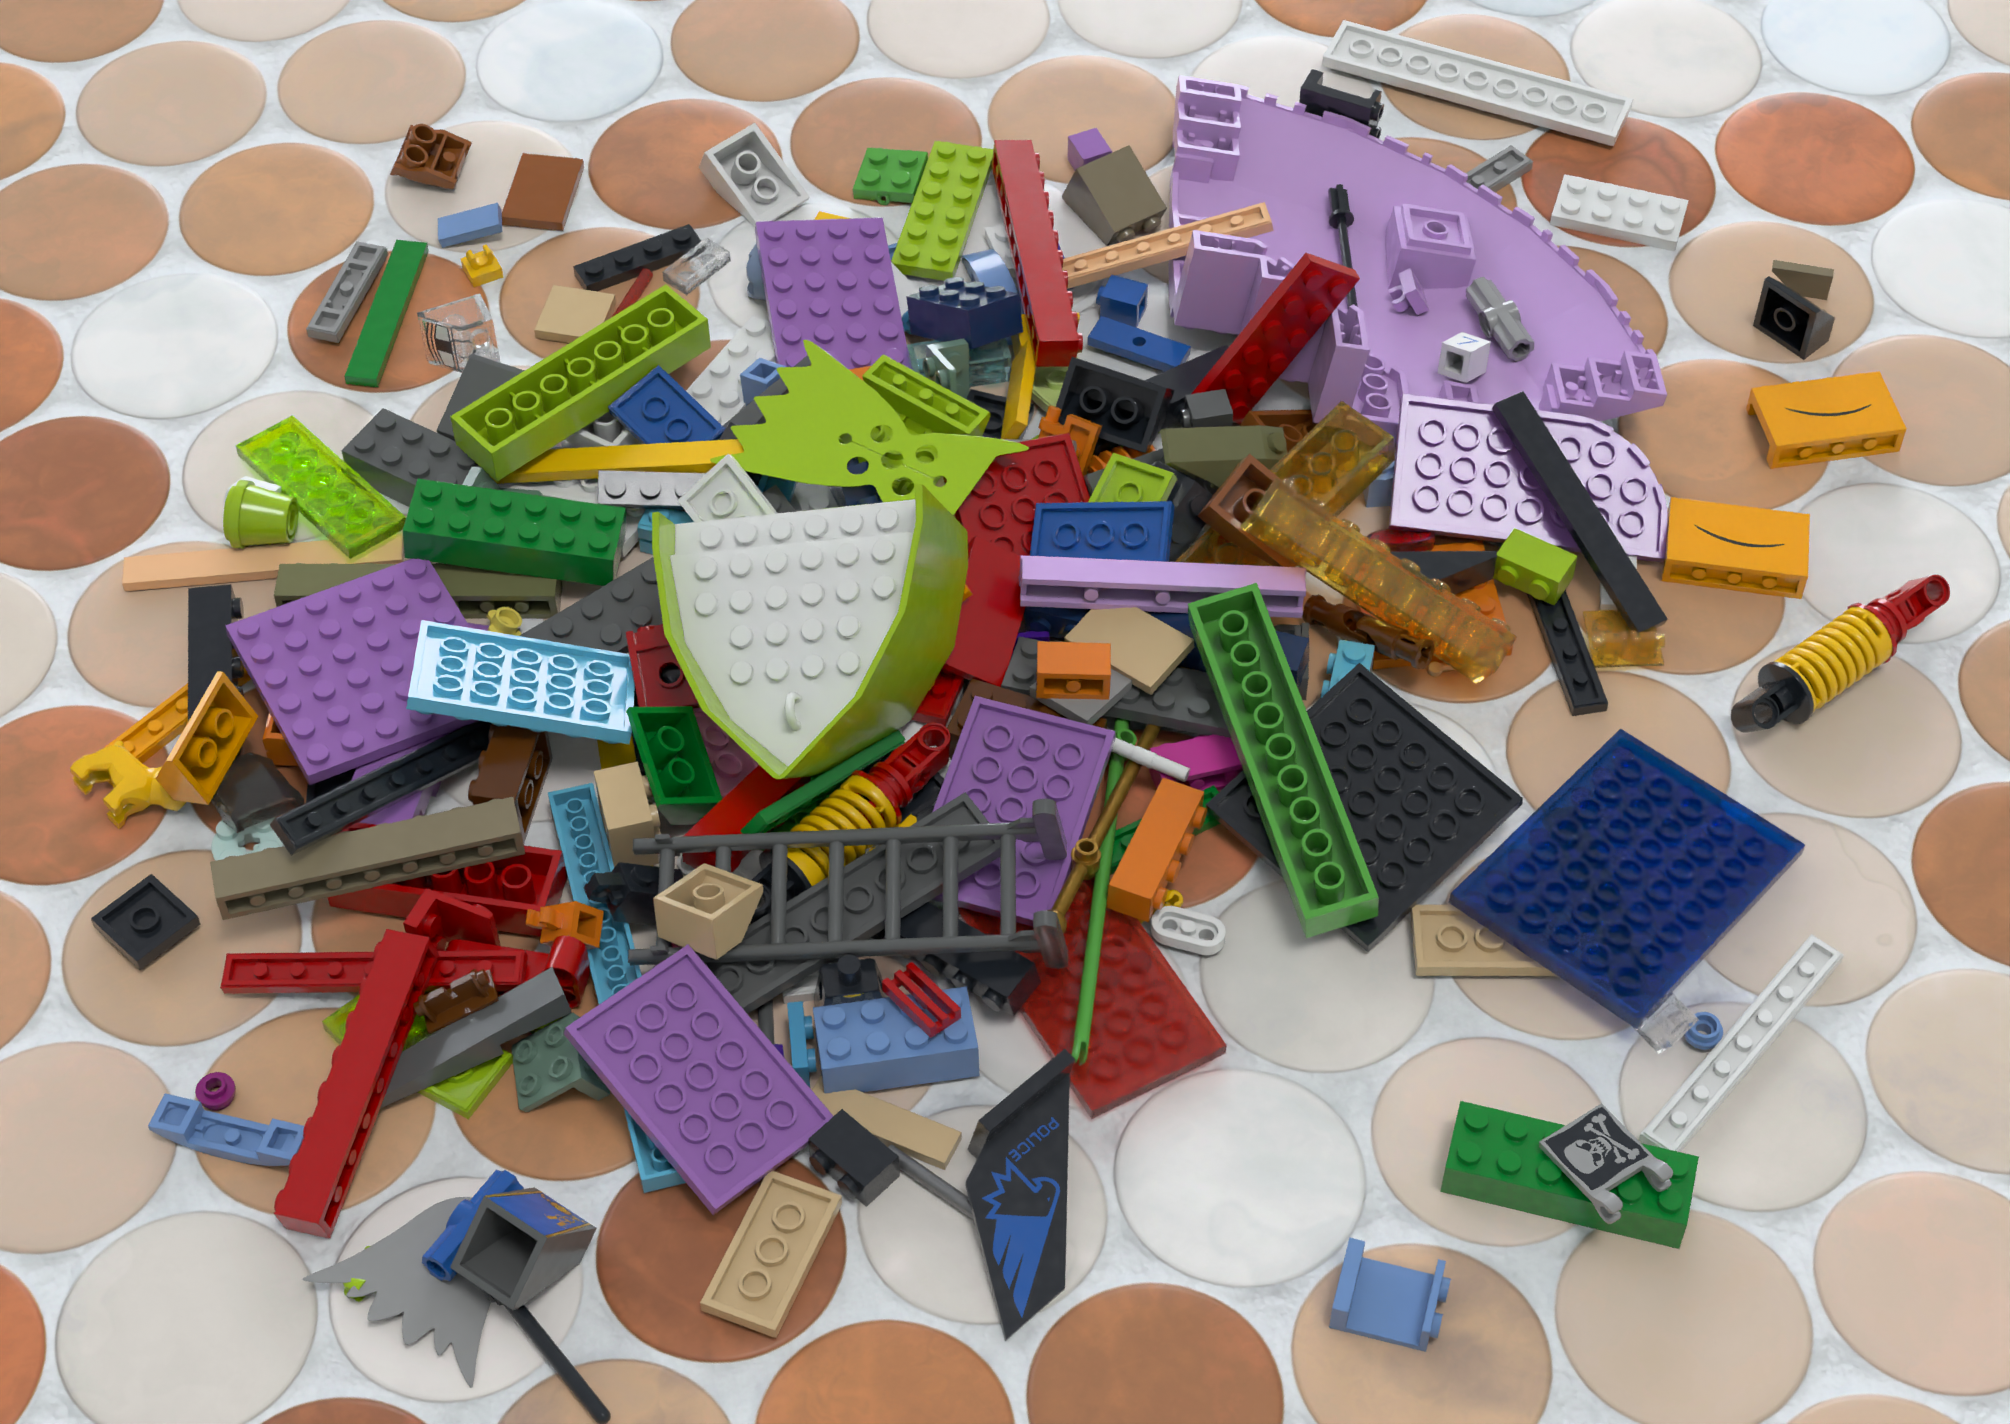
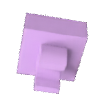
(1409, 294)

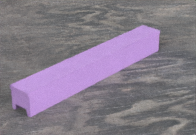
(1152, 584)

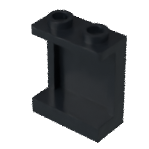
(1323, 98)

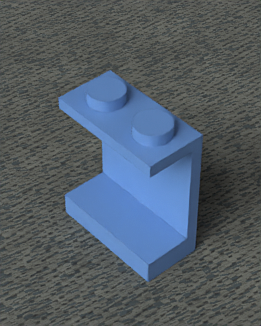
(1388, 1300)

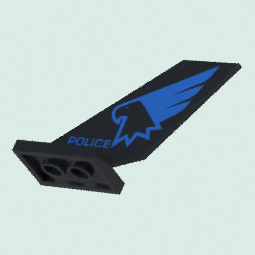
(1022, 1193)

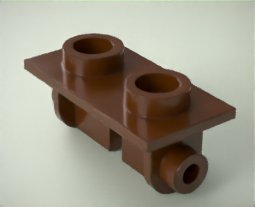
(462, 999)

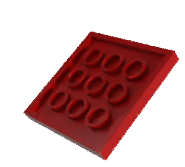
(1007, 493)

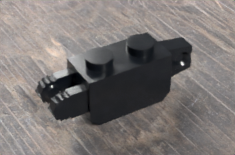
(628, 891)

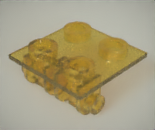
(1616, 645)

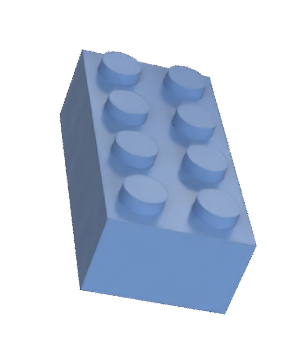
(880, 1047)

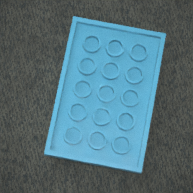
(522, 682)

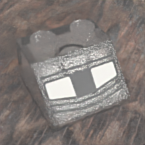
(457, 331)

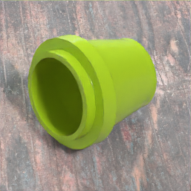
(258, 516)

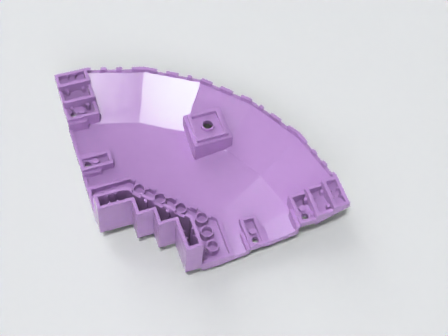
(1406, 216)

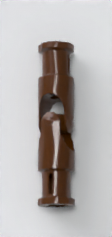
(1386, 637)

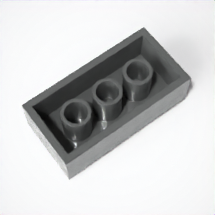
(397, 452)

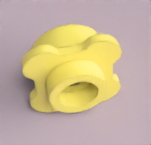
(505, 621)

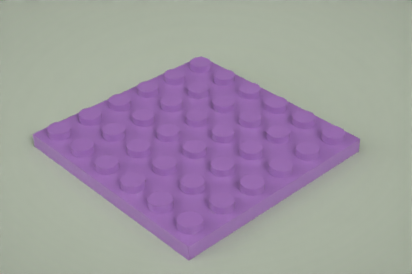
(343, 667)

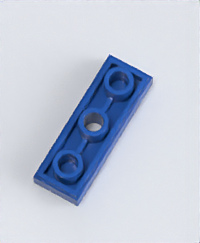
(1138, 344)

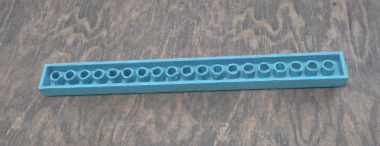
(585, 853)

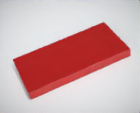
(989, 616)

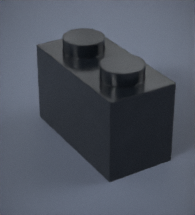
(853, 1158)

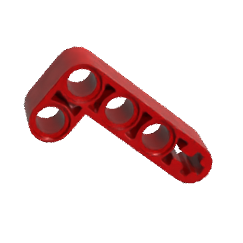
(567, 957)

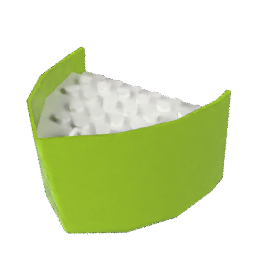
(812, 623)

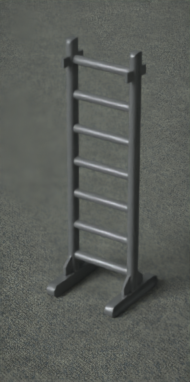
(1044, 938)

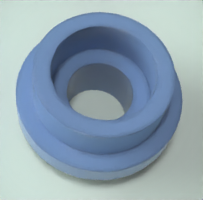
(1708, 1023)

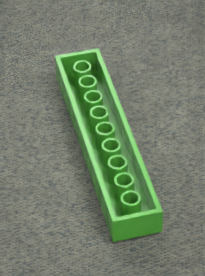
(1283, 761)

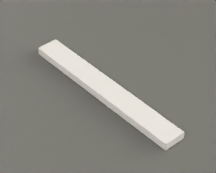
(1742, 1046)

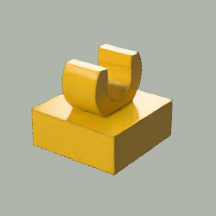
(481, 267)

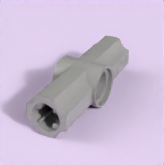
(1499, 319)

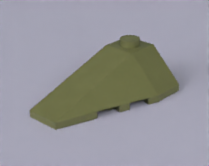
(1217, 450)

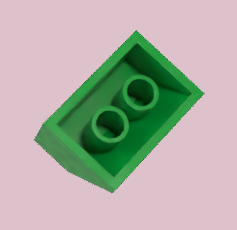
(675, 762)

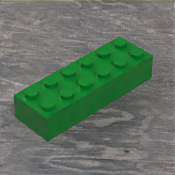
(514, 532)
(1500, 1163)

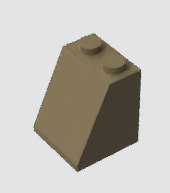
(1115, 197)

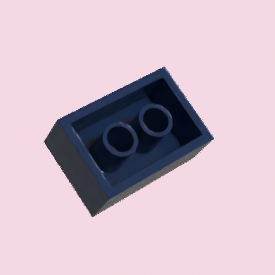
(964, 311)

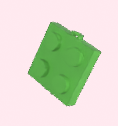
(890, 175)

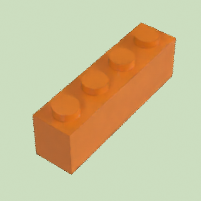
(1155, 850)

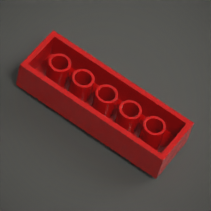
(502, 886)

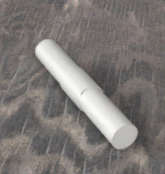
(1150, 760)

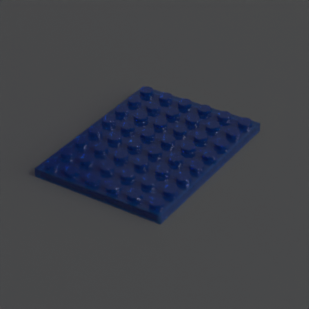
(1627, 876)

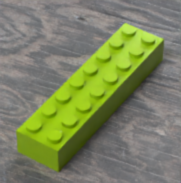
(579, 382)

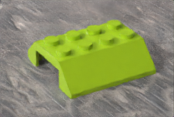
(923, 409)

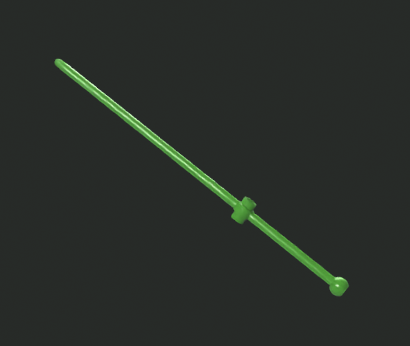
(1098, 908)

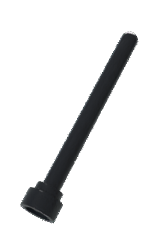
(558, 1361)

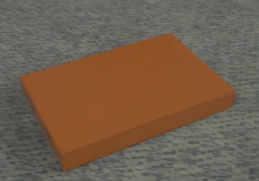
(542, 192)

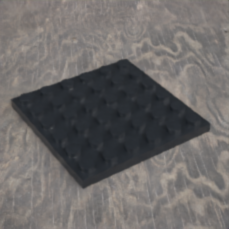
(1405, 787)

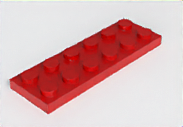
(1278, 332)

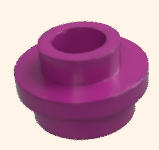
(215, 1099)

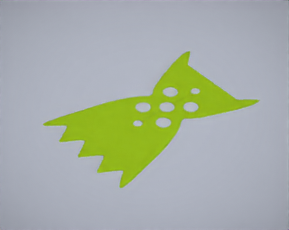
(829, 401)

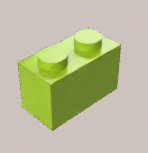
(1534, 566)

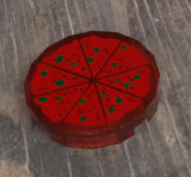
(1404, 540)

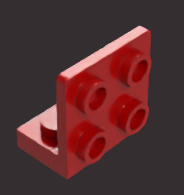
(447, 919)

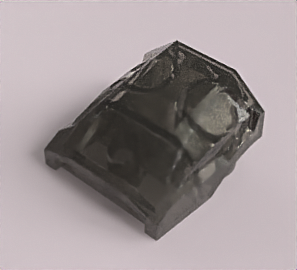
(254, 792)

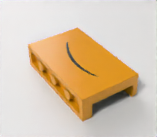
(1827, 419)
(1737, 548)

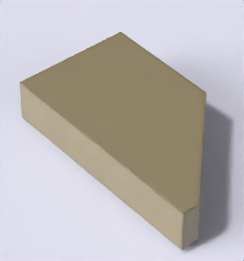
(1804, 279)

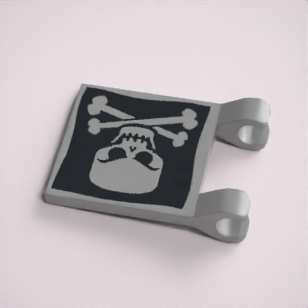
(1600, 1155)

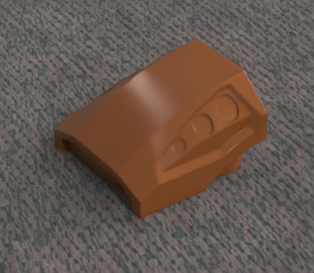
(431, 156)

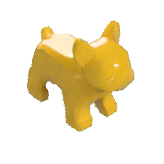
(132, 782)

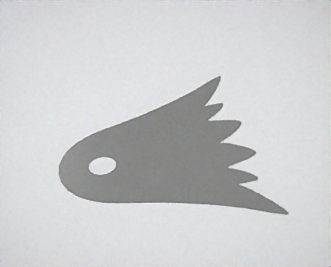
(405, 1285)

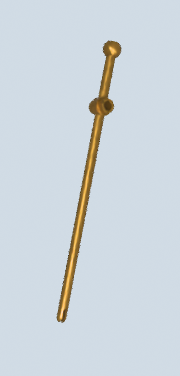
(1086, 853)

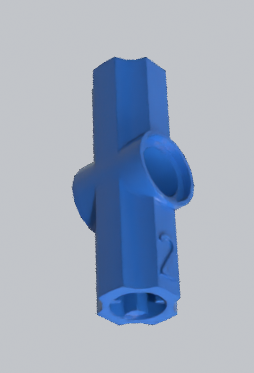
(444, 1249)

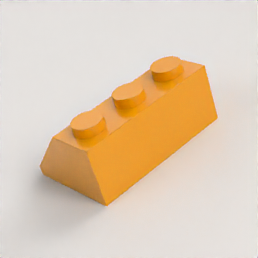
(208, 743)

